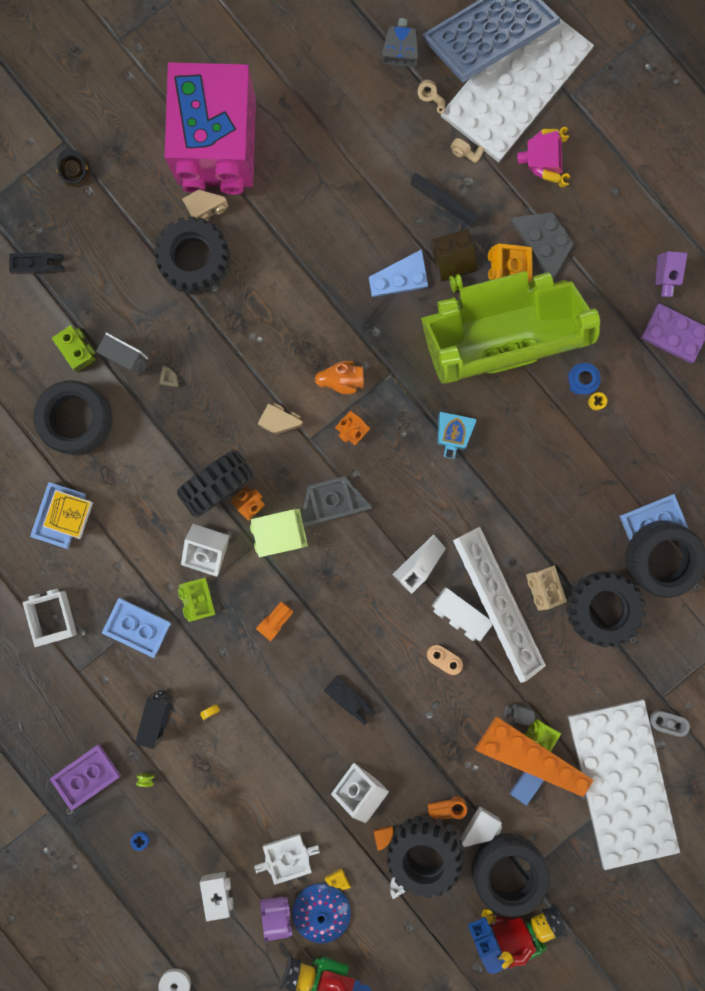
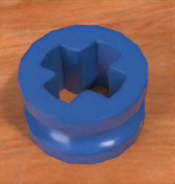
(135, 845)

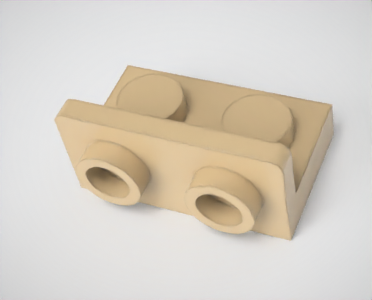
(546, 588)

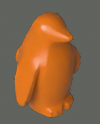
(341, 377)

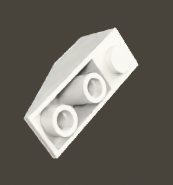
(420, 564)

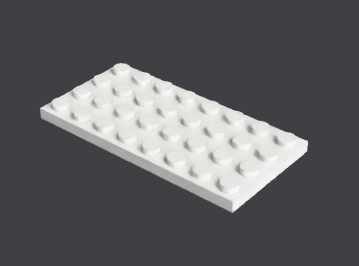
(511, 93)
(628, 788)

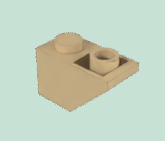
(205, 204)
(278, 421)

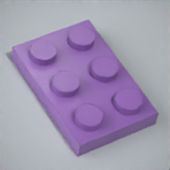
(674, 333)
(85, 777)

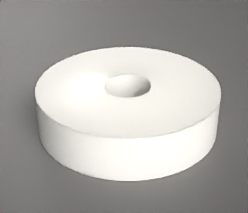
(175, 976)

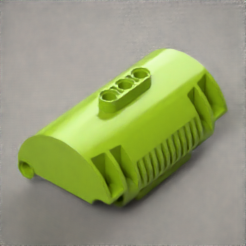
(507, 325)

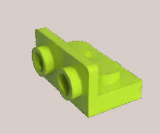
(196, 599)
(543, 734)

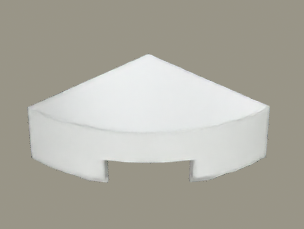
(395, 889)

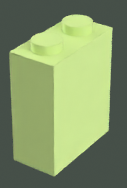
(278, 533)

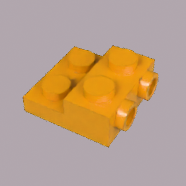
(509, 260)

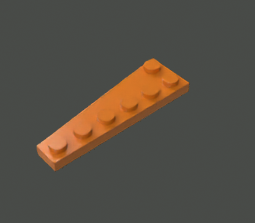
(519, 751)

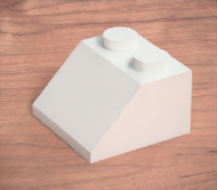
(204, 549)
(359, 793)

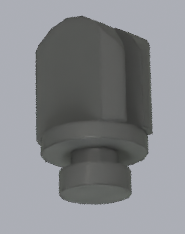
(519, 714)

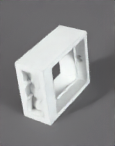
(33, 620)

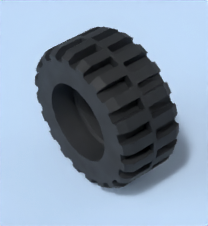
(177, 236)
(215, 483)
(630, 615)
(423, 879)

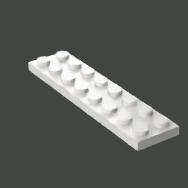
(499, 604)

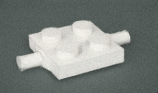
(287, 858)

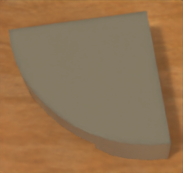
(168, 377)

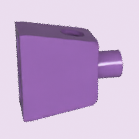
(671, 265)

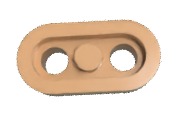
(444, 660)

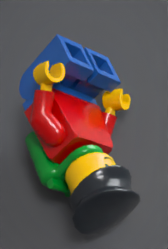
(510, 942)
(329, 976)

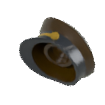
(72, 168)

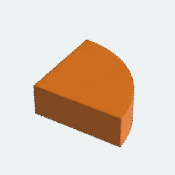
(383, 837)

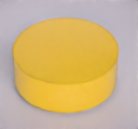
(209, 712)

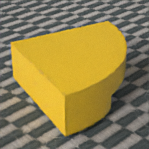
(338, 880)

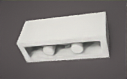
(461, 615)

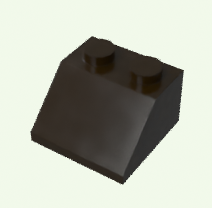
(454, 254)

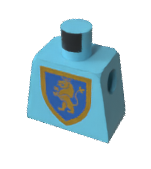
(454, 432)

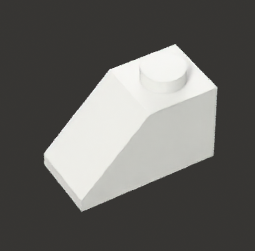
(481, 828)

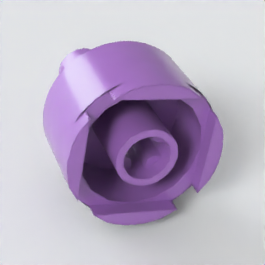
(275, 918)

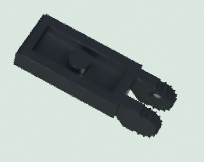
(34, 263)
(348, 699)

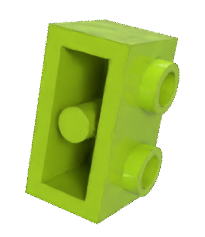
(74, 348)

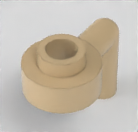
(431, 95)
(461, 148)

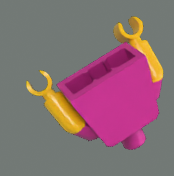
(545, 155)

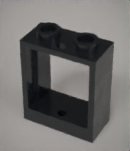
(154, 719)

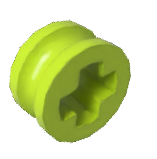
(455, 283)
(145, 779)

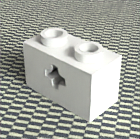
(215, 907)

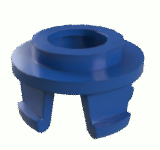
(575, 385)

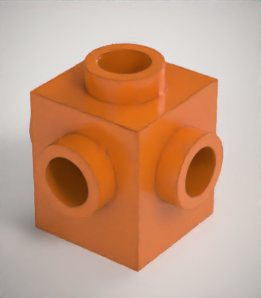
(352, 428)
(248, 502)

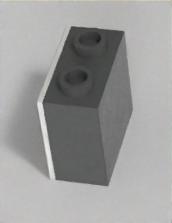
(122, 354)

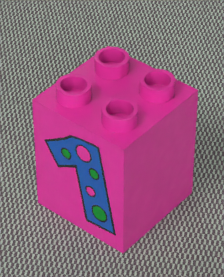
(210, 126)

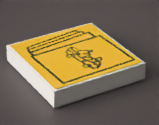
(67, 514)

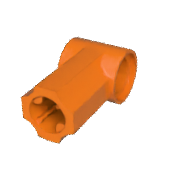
(272, 624)
(444, 809)

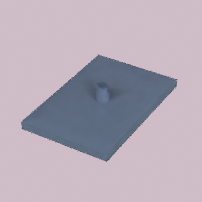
(488, 33)

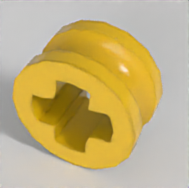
(603, 402)

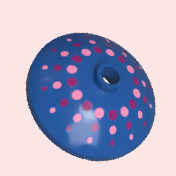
(325, 901)

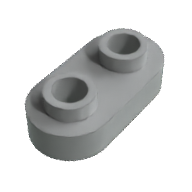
(668, 723)

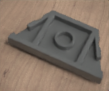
(546, 237)
(332, 500)

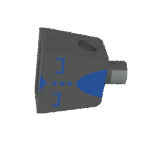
(400, 45)

